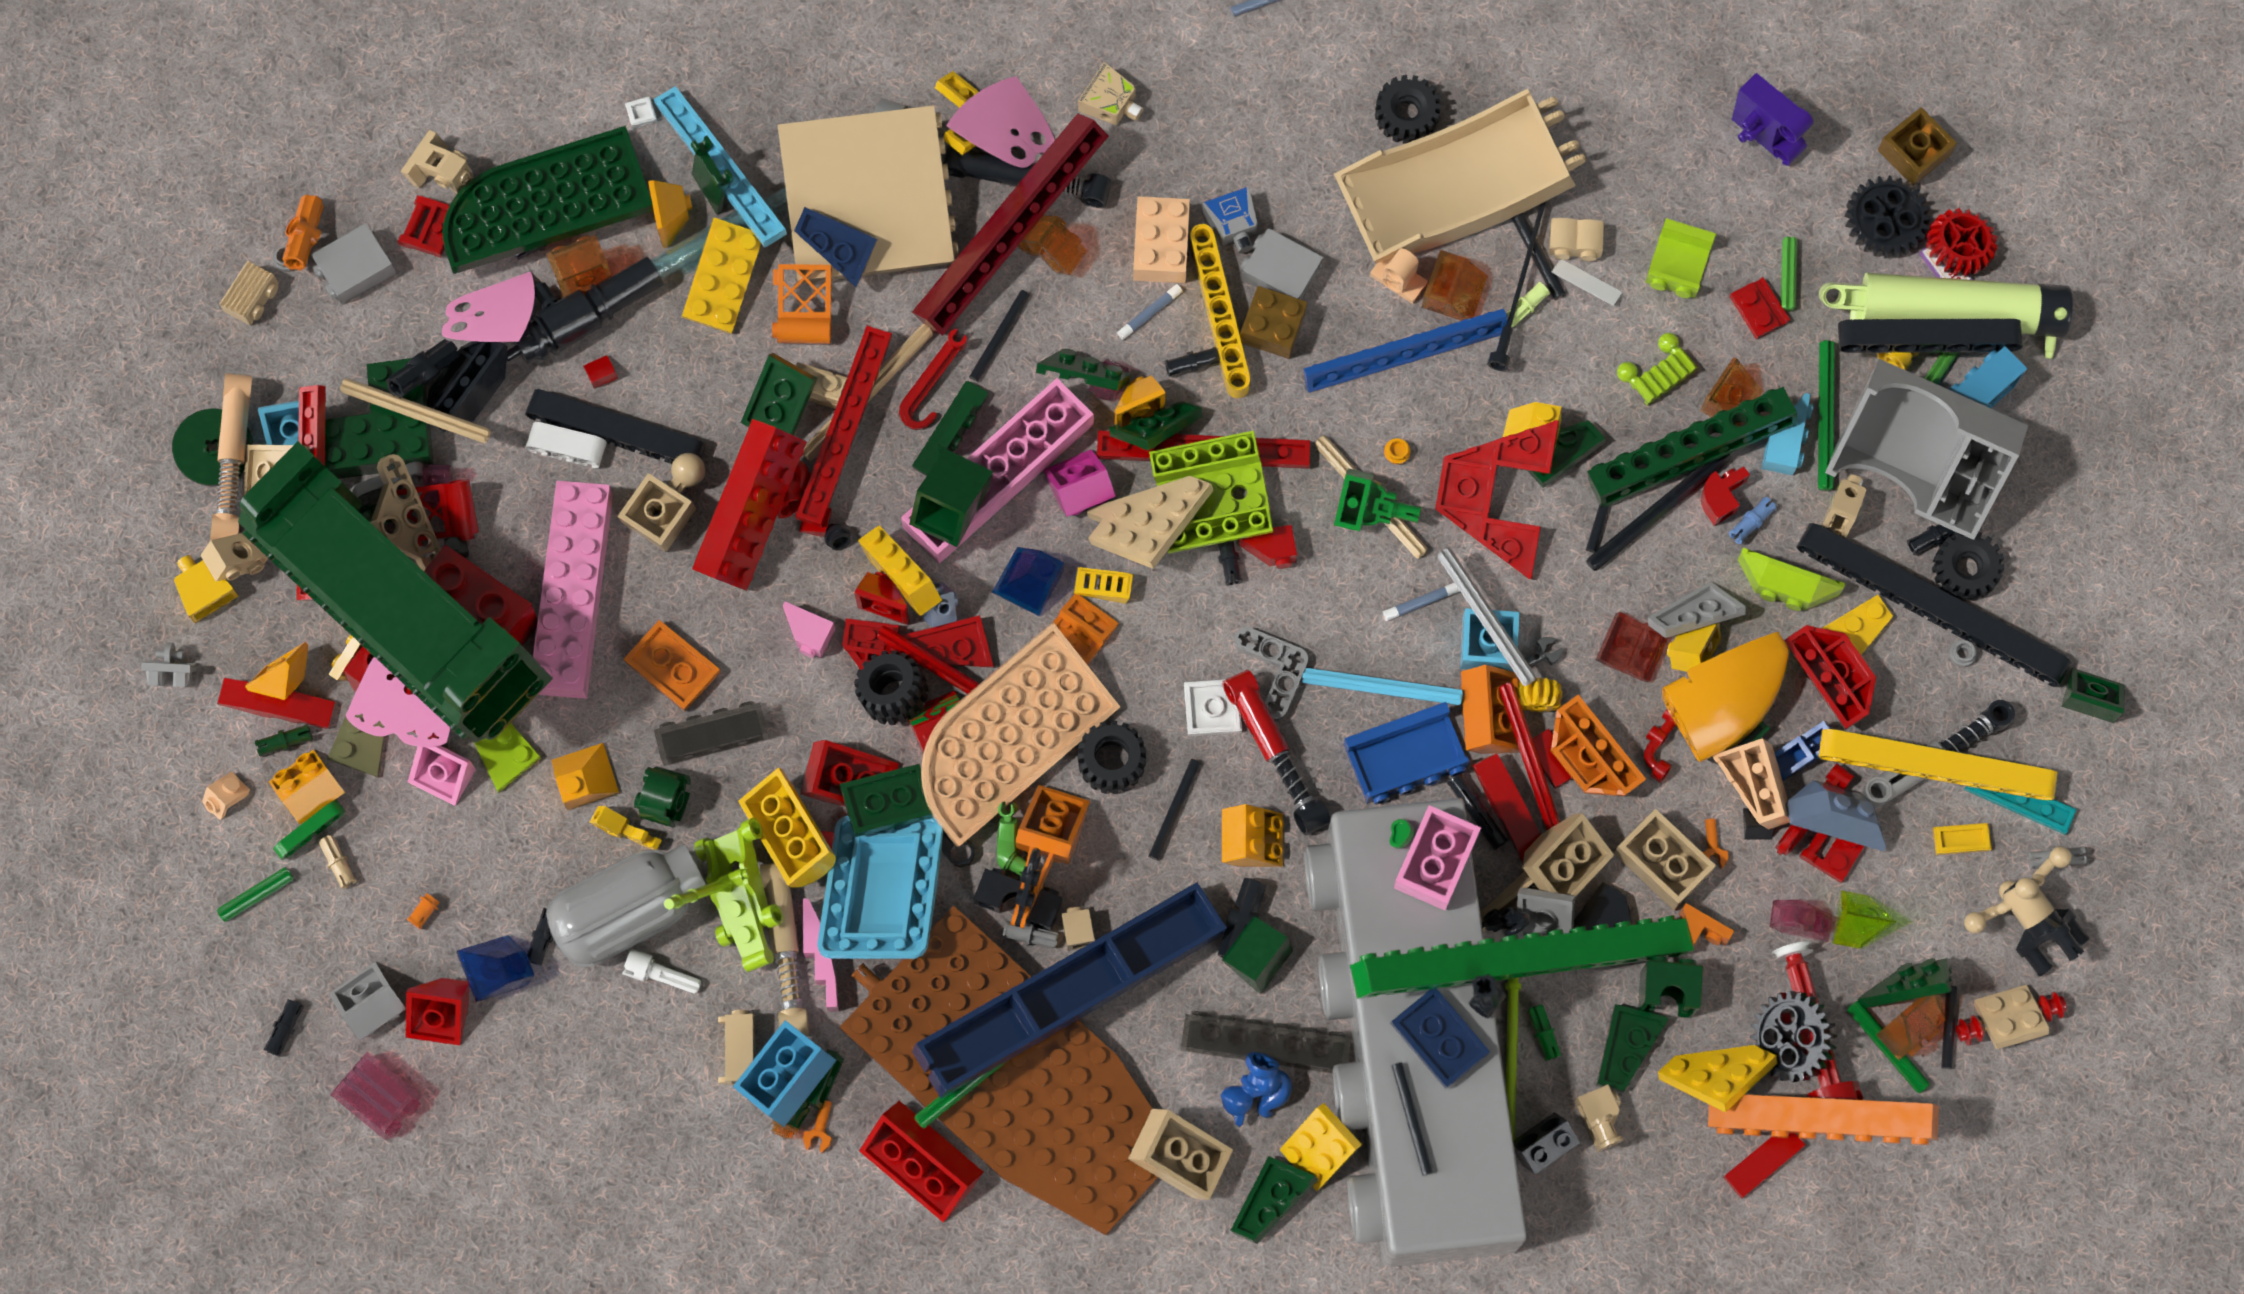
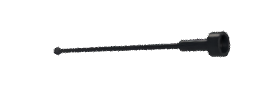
(1499, 360)

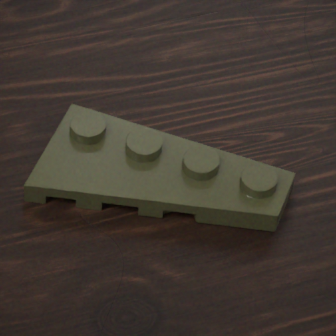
(357, 748)

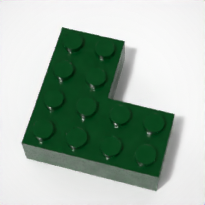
(360, 441)

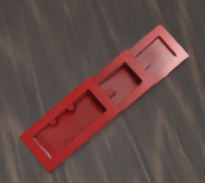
(295, 708)
(1507, 803)

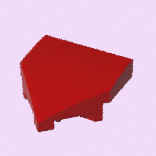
(862, 642)

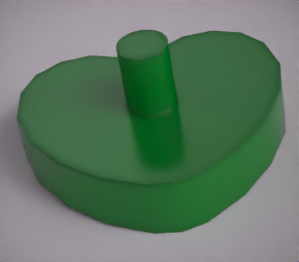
(1401, 833)

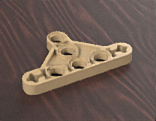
(395, 509)

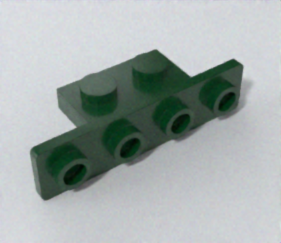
(953, 425)

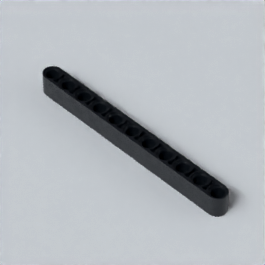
(1935, 604)

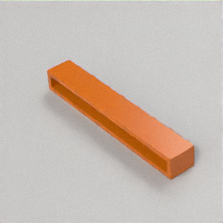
(1830, 1118)

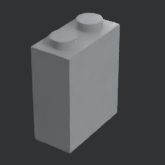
(352, 264)
(1281, 265)

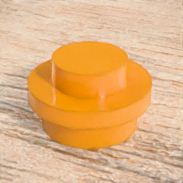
(1397, 451)

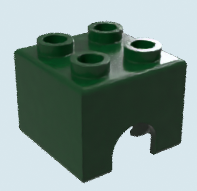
(1672, 979)

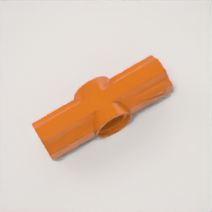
(303, 232)

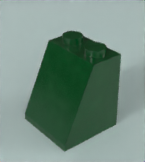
(950, 497)

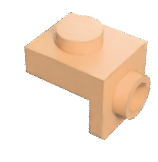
(224, 794)

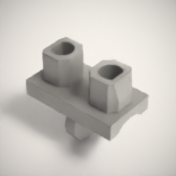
(181, 670)

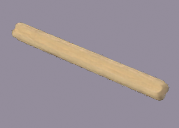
(415, 410)
(1397, 525)

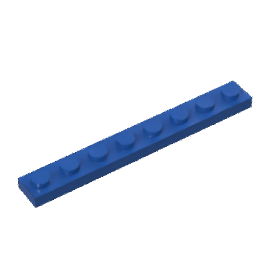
(1405, 350)

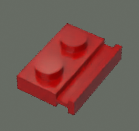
(1759, 308)

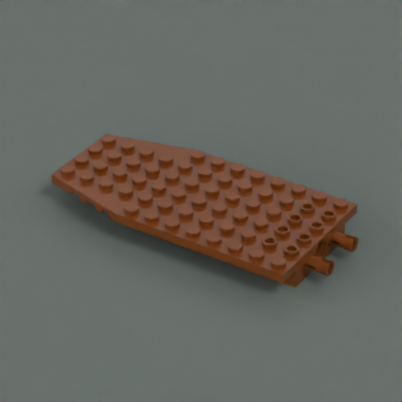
(1045, 1119)

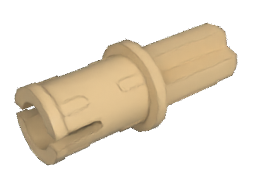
(337, 861)

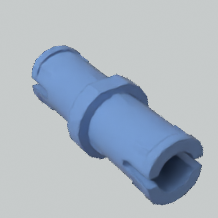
(1752, 520)

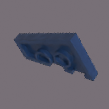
(837, 243)

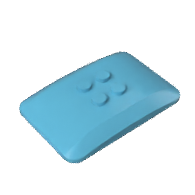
(881, 892)

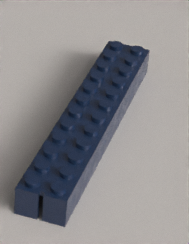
(1068, 990)

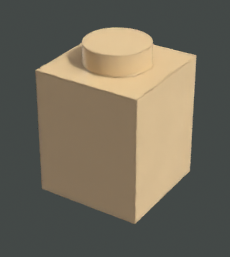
(1077, 928)

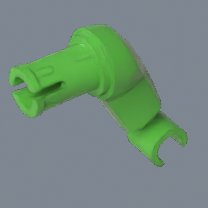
(1006, 846)

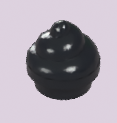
(837, 536)

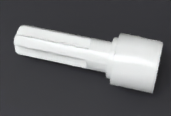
(642, 966)

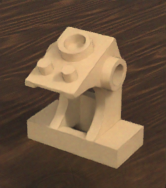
(450, 172)

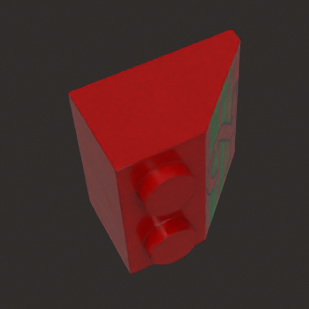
(930, 715)

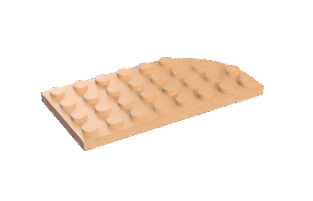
(1010, 732)

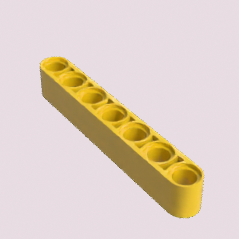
(1219, 299)

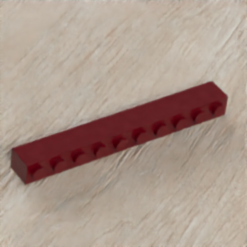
(1010, 224)

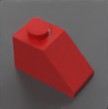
(1273, 548)

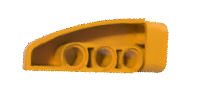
(1727, 695)

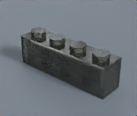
(711, 733)

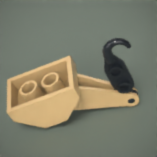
(1557, 862)

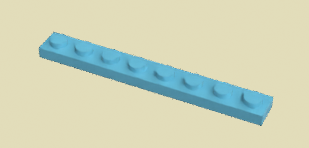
(740, 191)

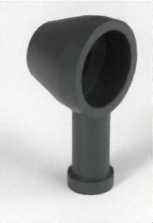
(457, 545)

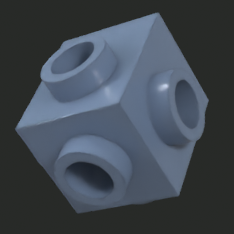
(945, 610)

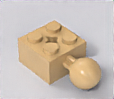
(654, 495)

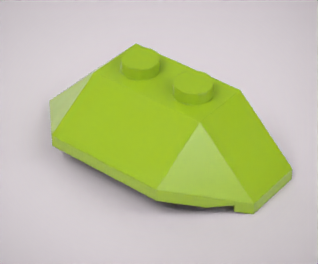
(1787, 582)

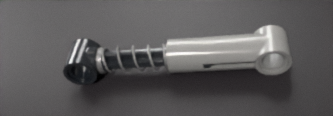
(1983, 725)

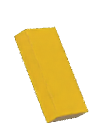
(1962, 839)

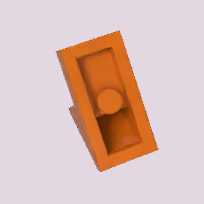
(1700, 922)

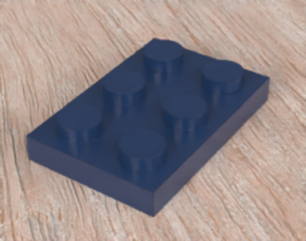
(1440, 1037)

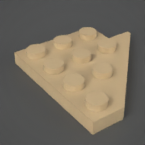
(1148, 521)

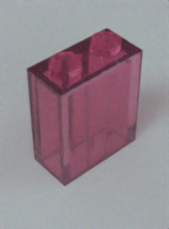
(377, 1096)

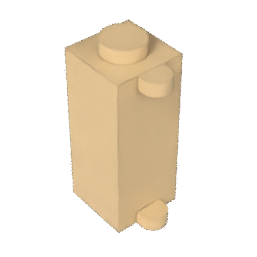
(738, 1044)

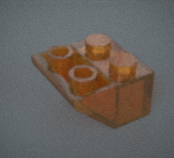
(1454, 287)

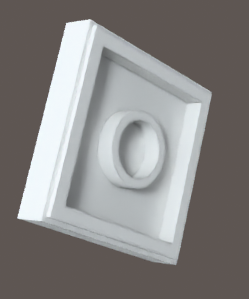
(1209, 709)

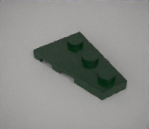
(1076, 366)
(1155, 429)
(1571, 447)
(1627, 1044)
(1271, 1197)

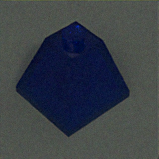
(1029, 579)
(495, 967)

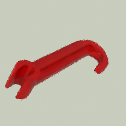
(928, 380)
(1837, 777)

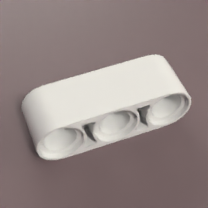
(566, 443)

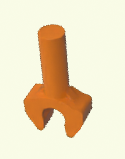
(1712, 843)
(819, 1129)

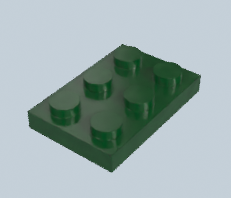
(780, 395)
(885, 800)

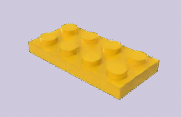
(722, 276)

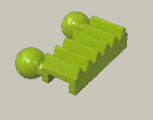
(1663, 376)

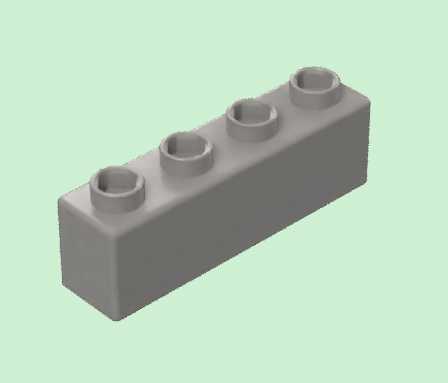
(1474, 1193)

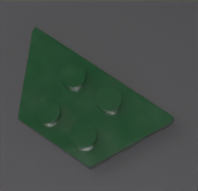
(1910, 982)

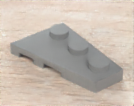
(1696, 610)

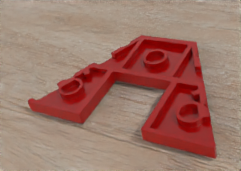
(1468, 489)

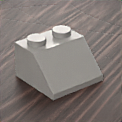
(367, 1001)

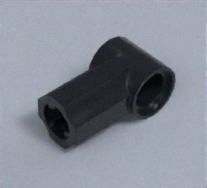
(1486, 995)

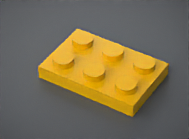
(1320, 1145)

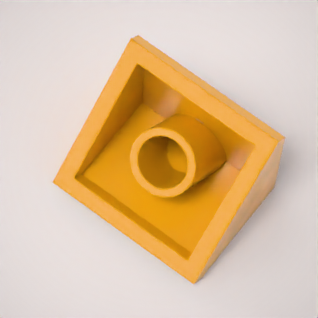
(281, 675)

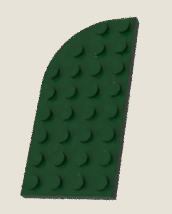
(545, 200)

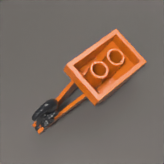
(1049, 831)

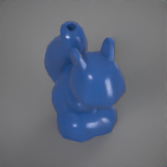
(1263, 1081)

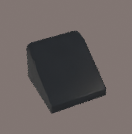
(1753, 829)

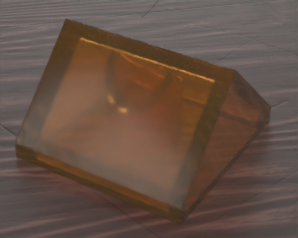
(1731, 389)

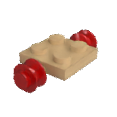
(2011, 1017)

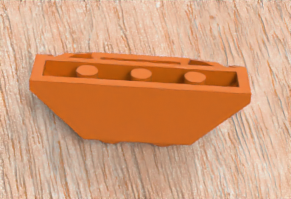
(1591, 752)

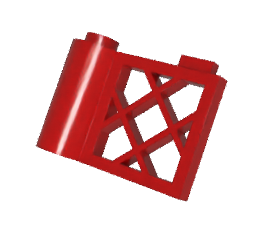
(456, 507)

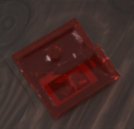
(1631, 647)

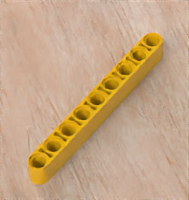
(1937, 764)

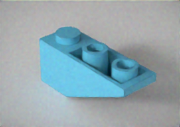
(1783, 448)

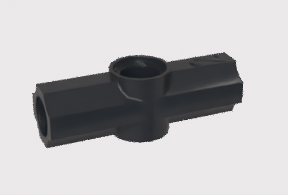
(422, 368)
(1242, 912)

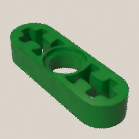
(312, 826)

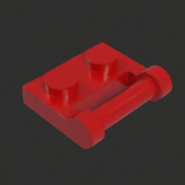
(431, 236)
(1838, 858)

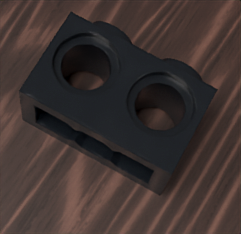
(1545, 1143)

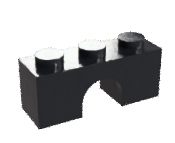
(997, 888)

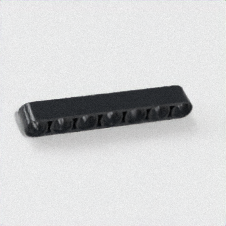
(1929, 335)
(612, 427)

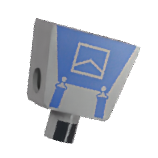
(1232, 218)

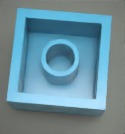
(1479, 647)

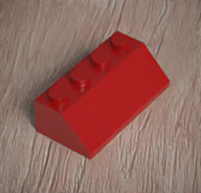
(920, 1161)

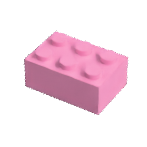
(1436, 857)

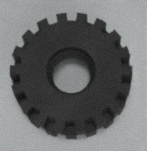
(1407, 92)
(1981, 552)

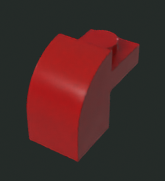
(1717, 497)

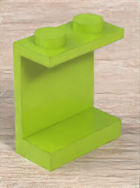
(1680, 258)

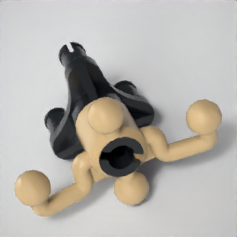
(2036, 915)

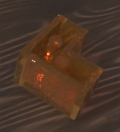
(1054, 244)

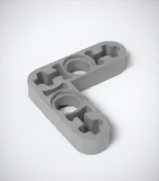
(1280, 660)

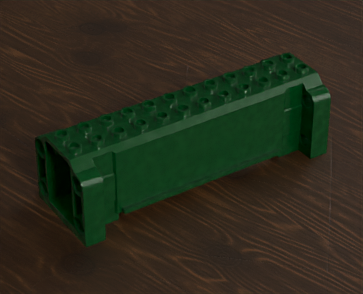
(458, 668)

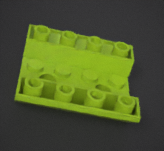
(1228, 465)

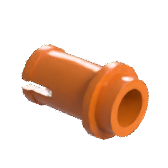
(423, 910)

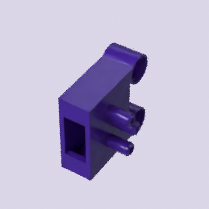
(1771, 119)

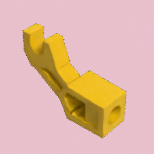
(619, 826)

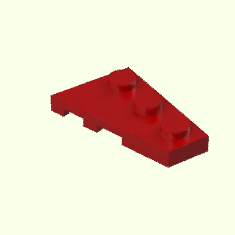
(956, 643)

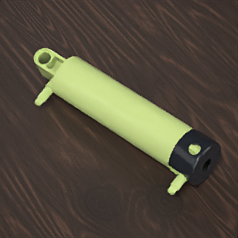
(2039, 307)

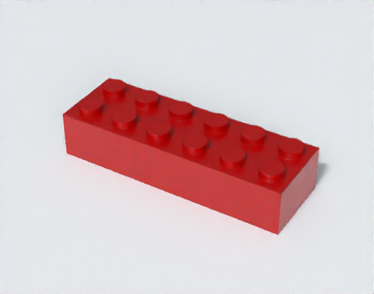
(749, 505)

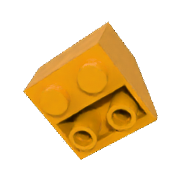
(306, 786)
(1252, 837)

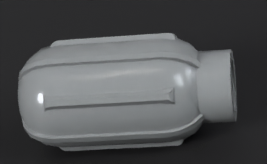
(621, 905)

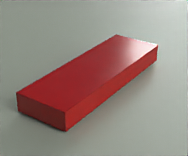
(1762, 1163)

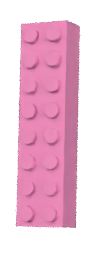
(1017, 456)
(572, 586)

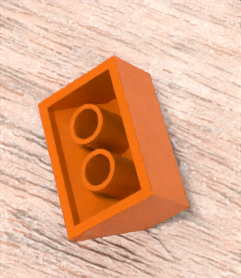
(1484, 712)

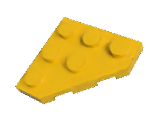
(1718, 1075)

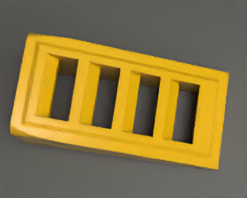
(1104, 575)

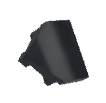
(1604, 907)

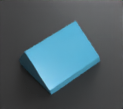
(280, 423)

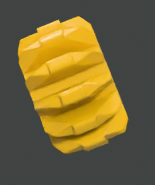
(1540, 695)

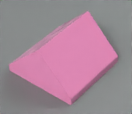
(441, 773)

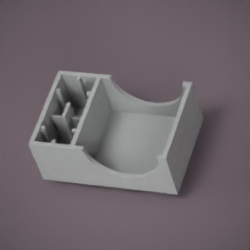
(1931, 444)

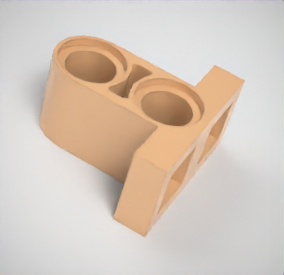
(1401, 275)

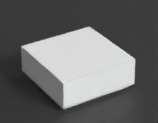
(641, 112)

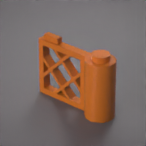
(802, 326)

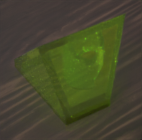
(1859, 920)

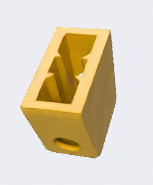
(199, 589)

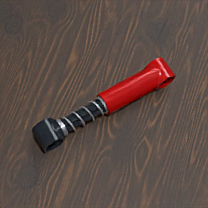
(1244, 693)

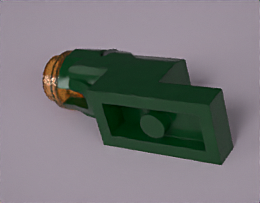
(815, 1099)

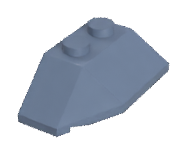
(1836, 814)

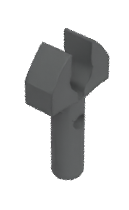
(1541, 656)

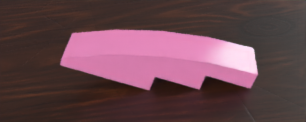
(823, 966)

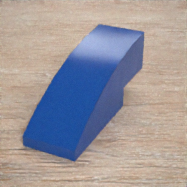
(1800, 751)

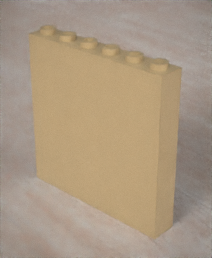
(874, 176)

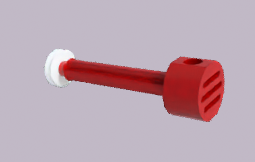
(1801, 981)

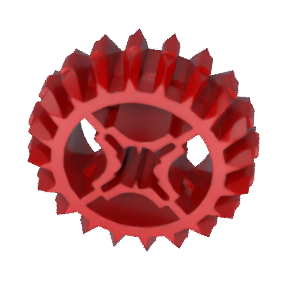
(1957, 228)

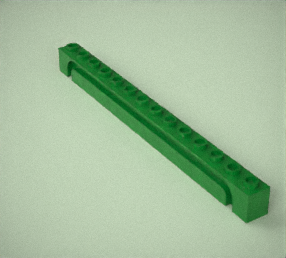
(1520, 957)

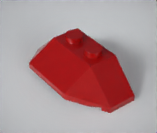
(1835, 671)

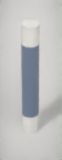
(1149, 312)
(1420, 601)

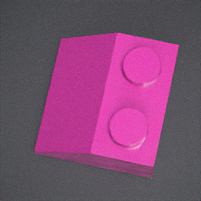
(1079, 483)

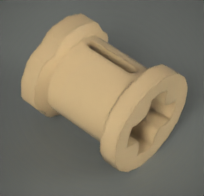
(1605, 1132)

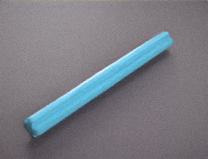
(1382, 686)

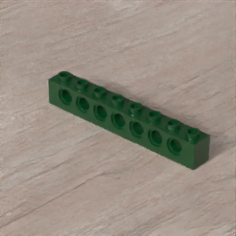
(1684, 459)

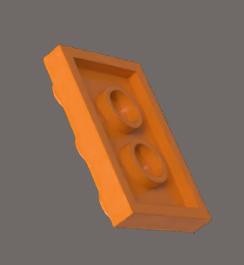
(672, 665)

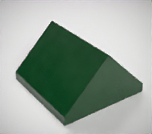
(2094, 696)
(1258, 954)

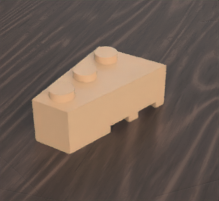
(1758, 780)

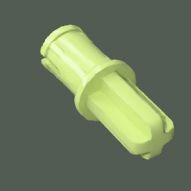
(1529, 302)

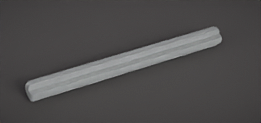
(1487, 617)

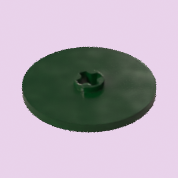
(191, 447)

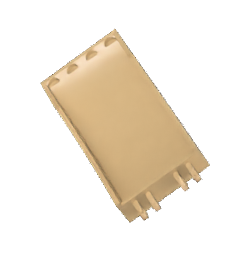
(1459, 178)

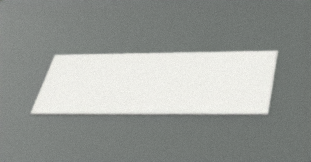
(1586, 282)

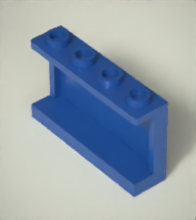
(1406, 754)

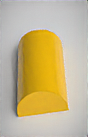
(788, 830)

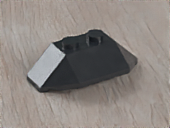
(470, 380)

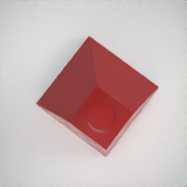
(881, 597)
(437, 1011)

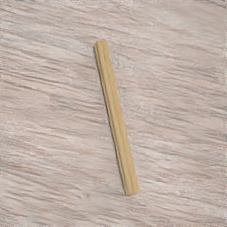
(886, 372)

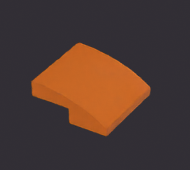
(1085, 626)

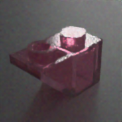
(1800, 919)

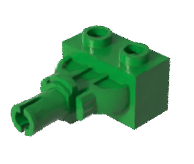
(1369, 502)

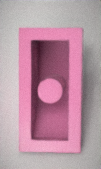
(809, 630)

